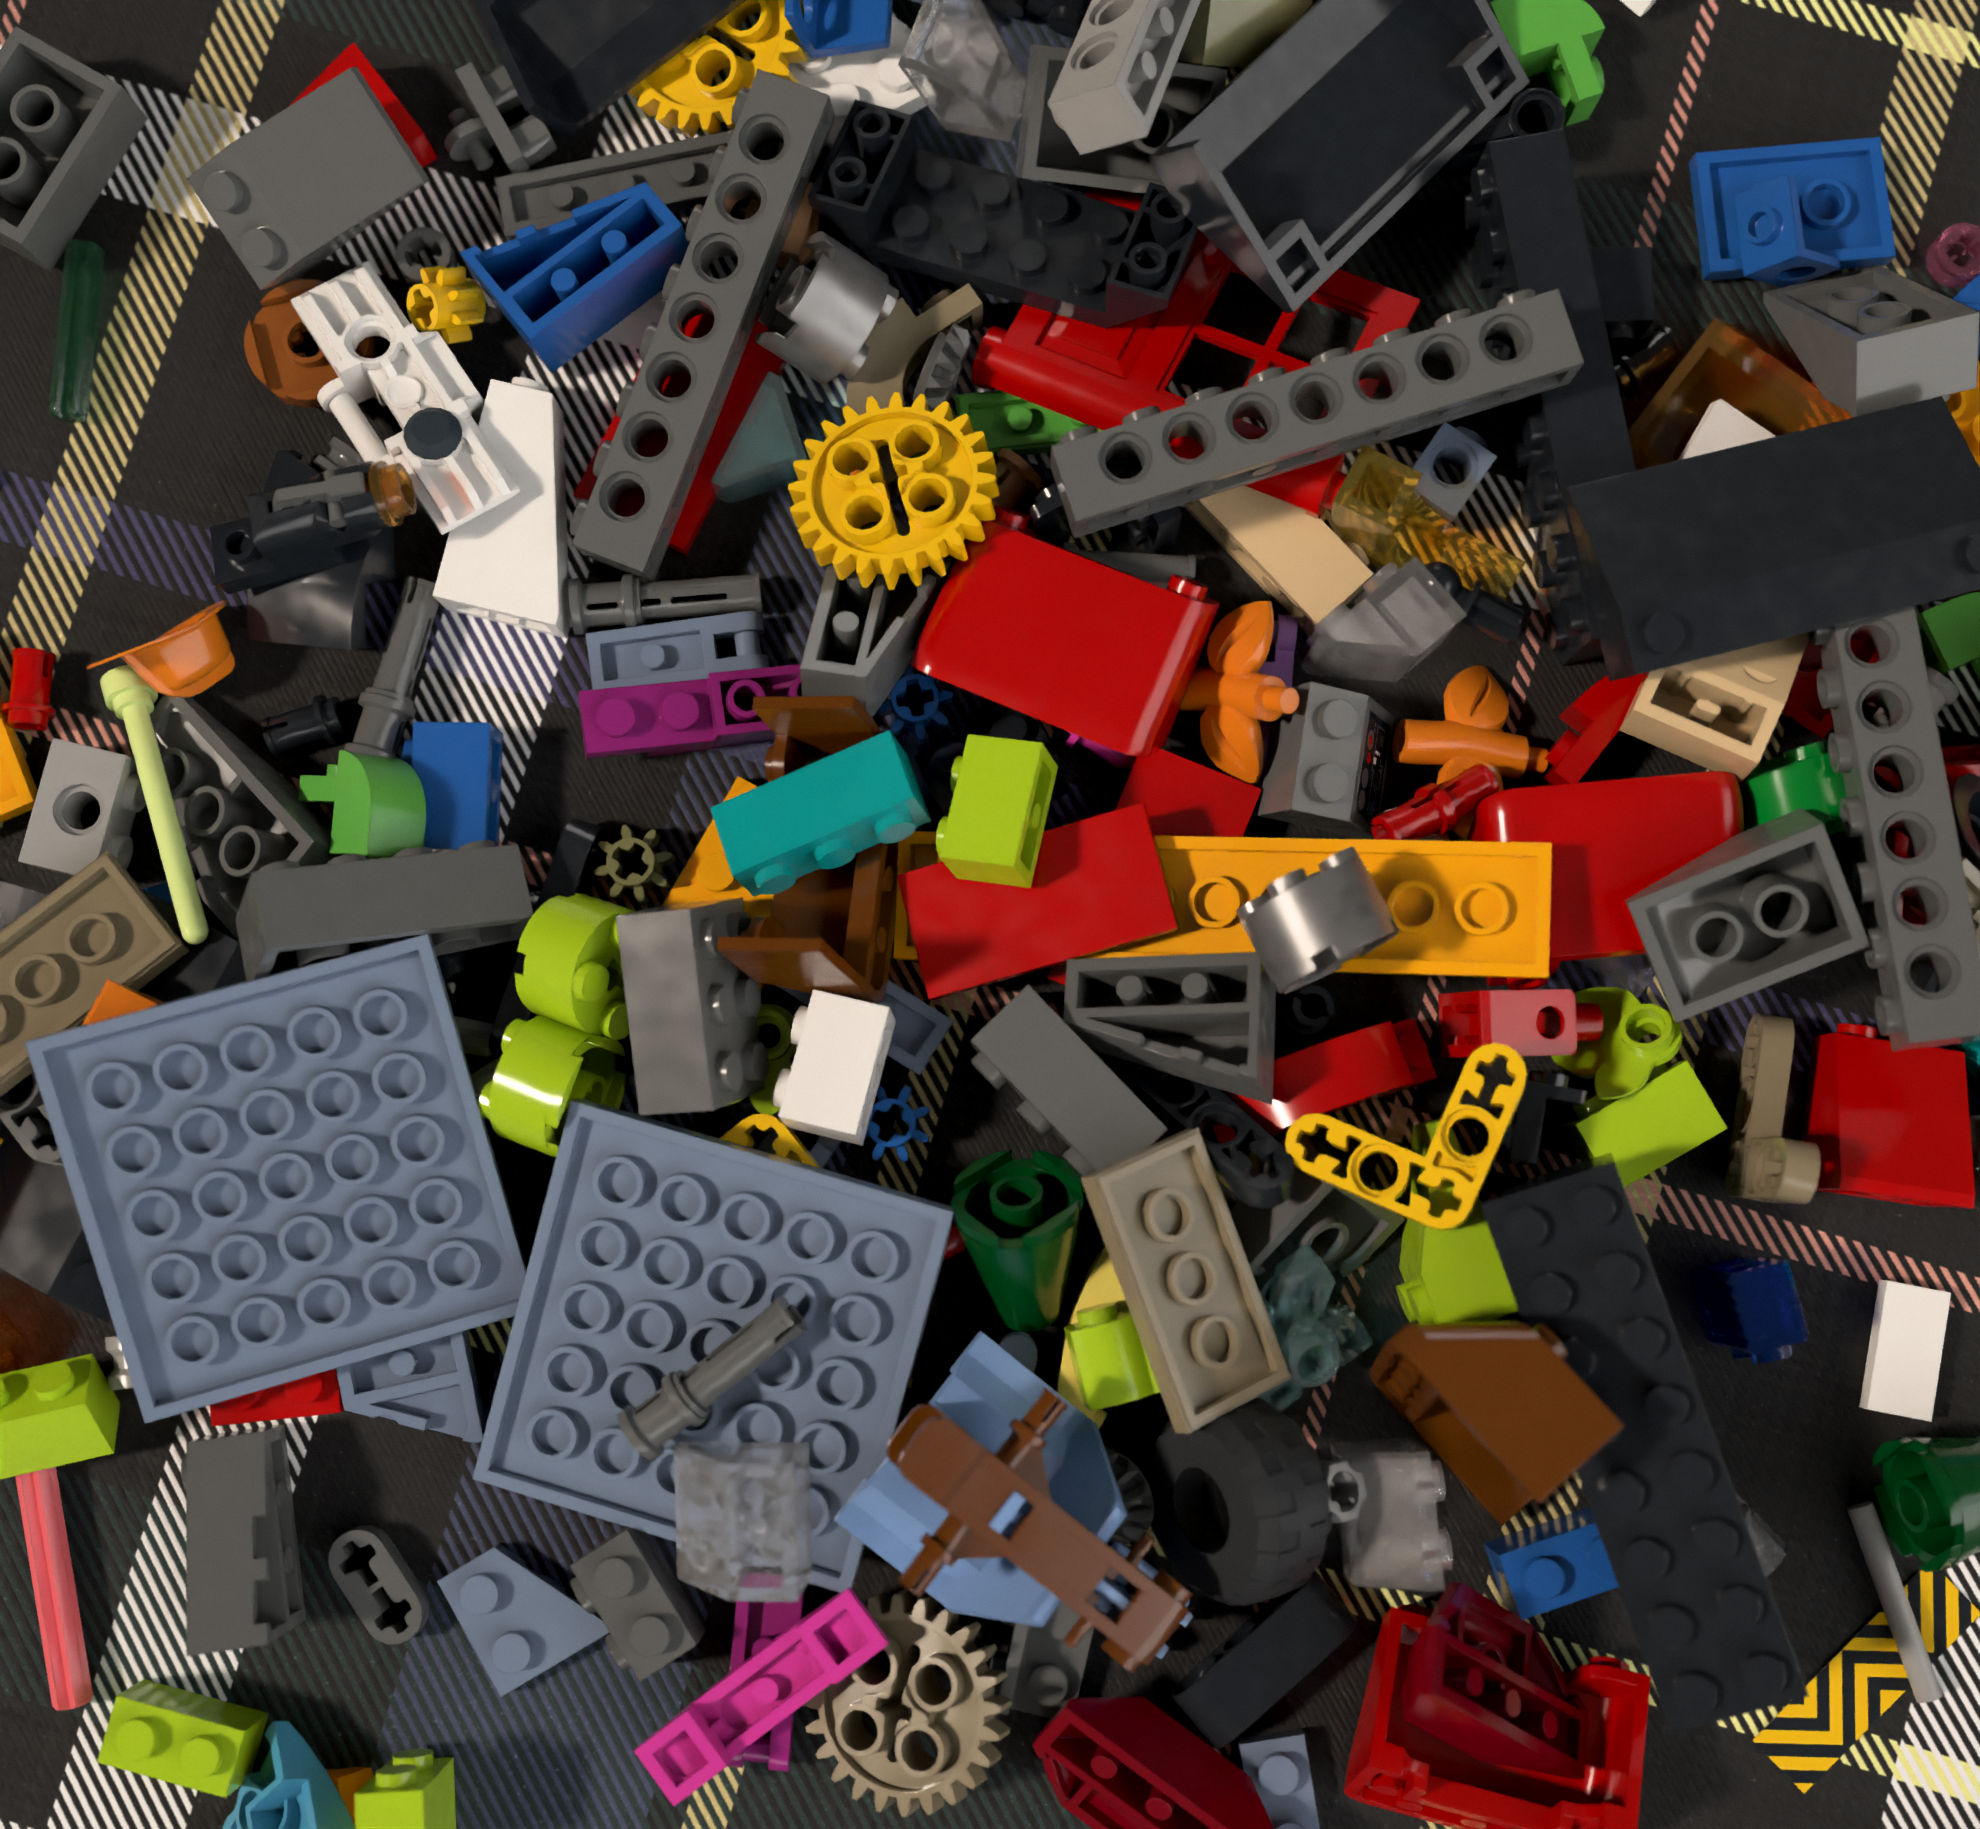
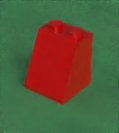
(1889, 1120)

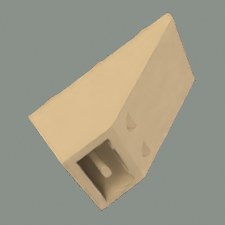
(1717, 706)

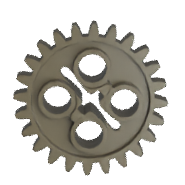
(957, 1721)

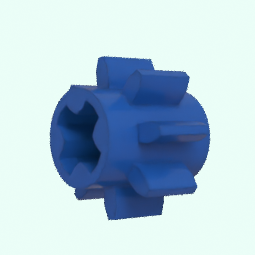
(902, 716)
(909, 1116)

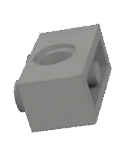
(69, 782)

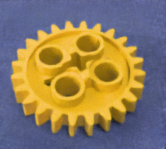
(682, 86)
(952, 474)

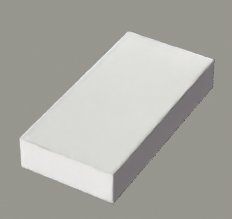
(1905, 1350)

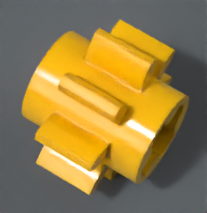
(446, 303)

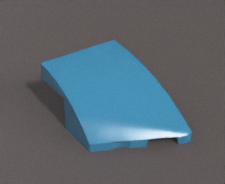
(289, 1789)

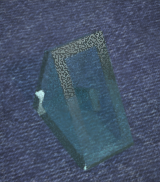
(762, 448)

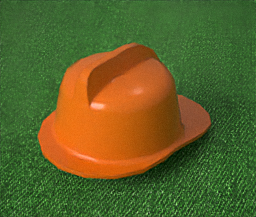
(185, 657)

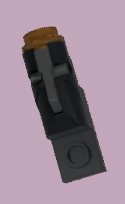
(309, 523)

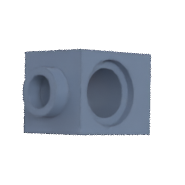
(1467, 453)

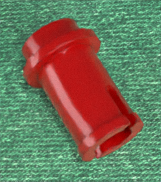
(30, 690)

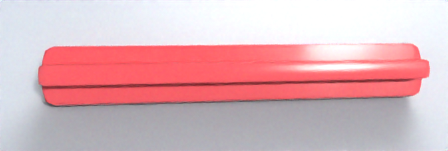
(54, 1589)

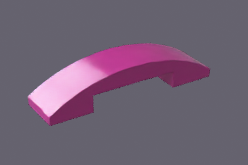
(760, 1694)

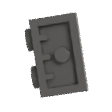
(1041, 1666)

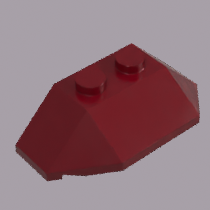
(1493, 1688)
(1141, 1769)

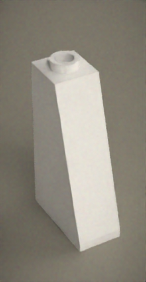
(515, 556)

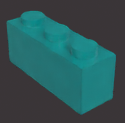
(821, 815)

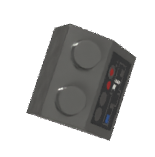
(1328, 761)

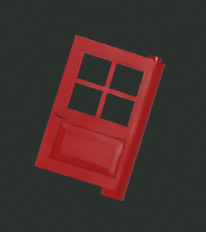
(1116, 370)

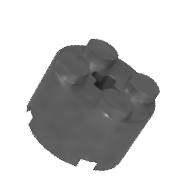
(825, 310)
(1317, 920)

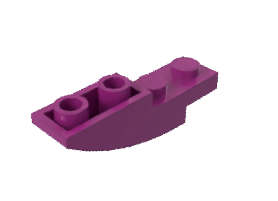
(682, 713)

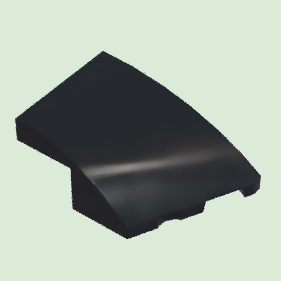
(324, 605)

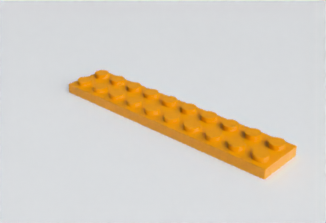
(1454, 902)

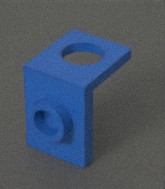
(841, 25)
(1773, 235)

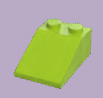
(1449, 1272)

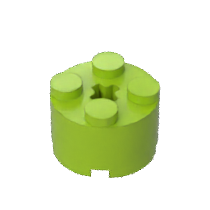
(575, 965)
(542, 1073)

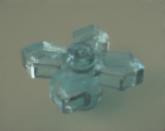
(1309, 1332)

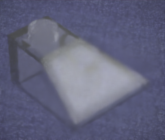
(965, 68)

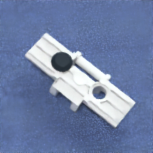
(423, 386)

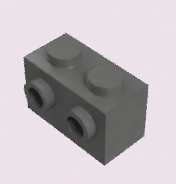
(637, 1601)

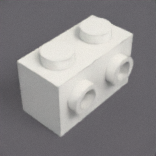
(834, 1066)

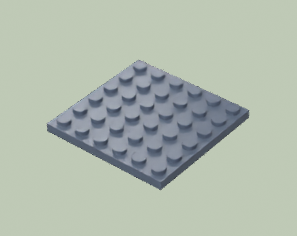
(282, 1175)
(655, 1259)

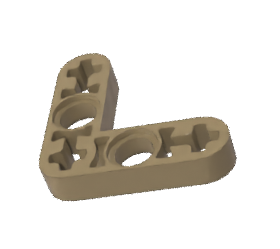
(1759, 1160)

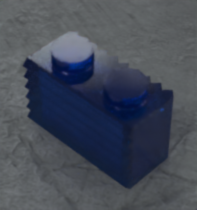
(1751, 1307)

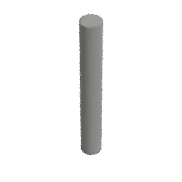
(1894, 1602)

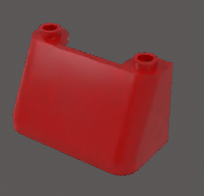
(1066, 637)
(1607, 847)
(1428, 1779)

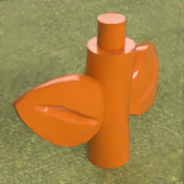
(1235, 692)
(1469, 736)

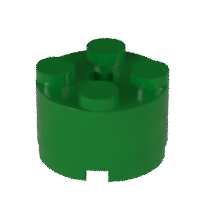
(1794, 782)

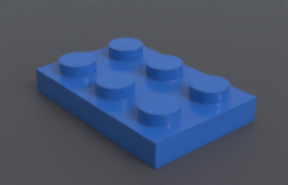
(1838, 195)

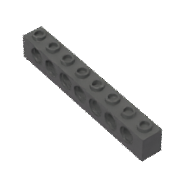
(764, 112)
(1529, 323)
(1920, 812)

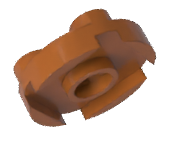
(272, 343)

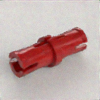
(1436, 806)

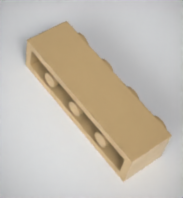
(1285, 552)

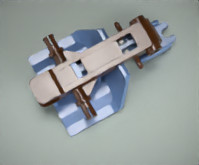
(1007, 1509)

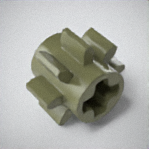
(634, 847)

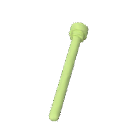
(133, 702)

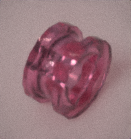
(1942, 267)

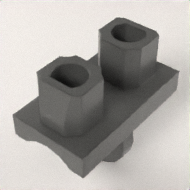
(493, 96)

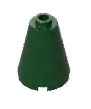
(1020, 1232)
(1930, 1498)

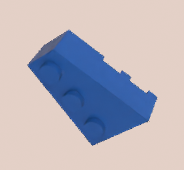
(583, 273)

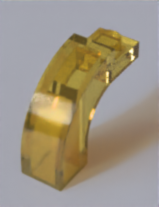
(1392, 523)

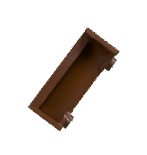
(833, 923)
(1494, 1407)

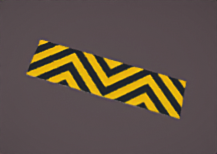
(1861, 1683)

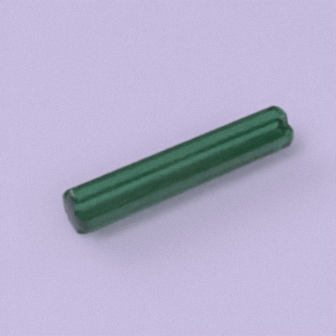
(76, 331)

